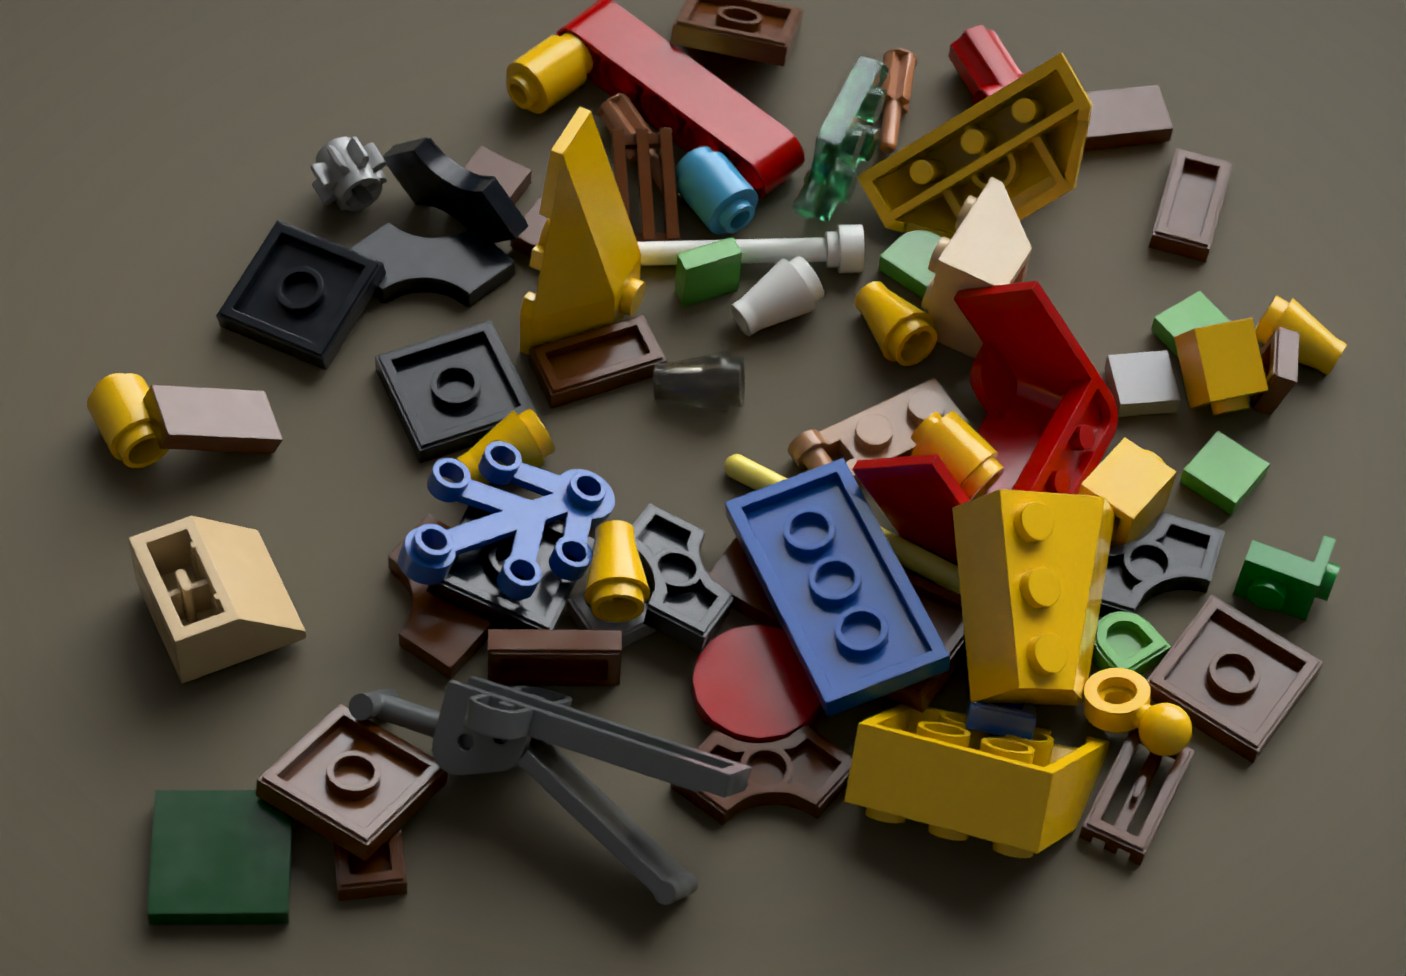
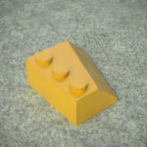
(1031, 592)
(971, 780)

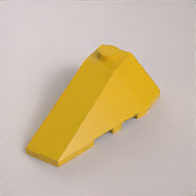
(586, 246)

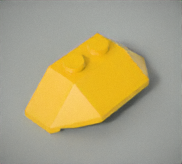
(1021, 135)

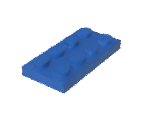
(837, 587)

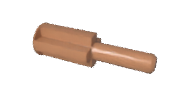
(898, 94)
(621, 113)

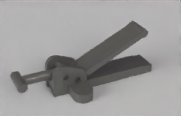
(503, 727)

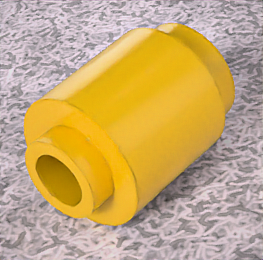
(548, 72)
(124, 420)
(962, 451)

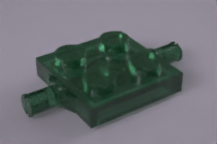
(844, 141)

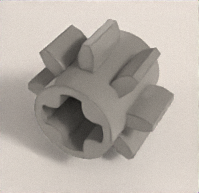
(348, 173)

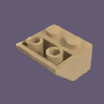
(983, 252)
(212, 594)

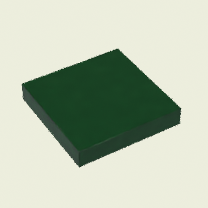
(219, 859)

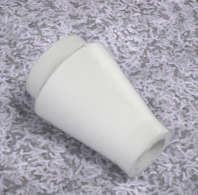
(778, 296)

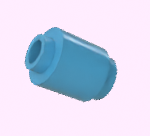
(715, 190)

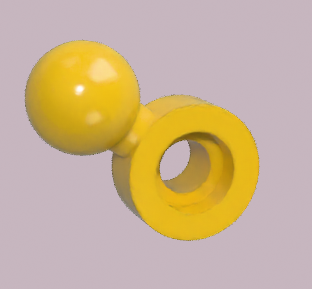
(1120, 702)

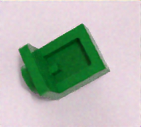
(1286, 581)

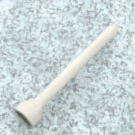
(838, 249)

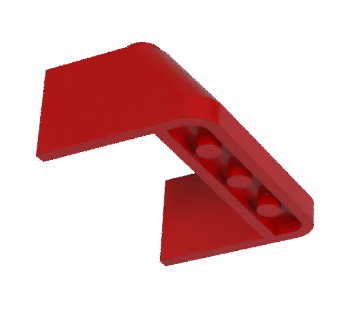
(1043, 416)

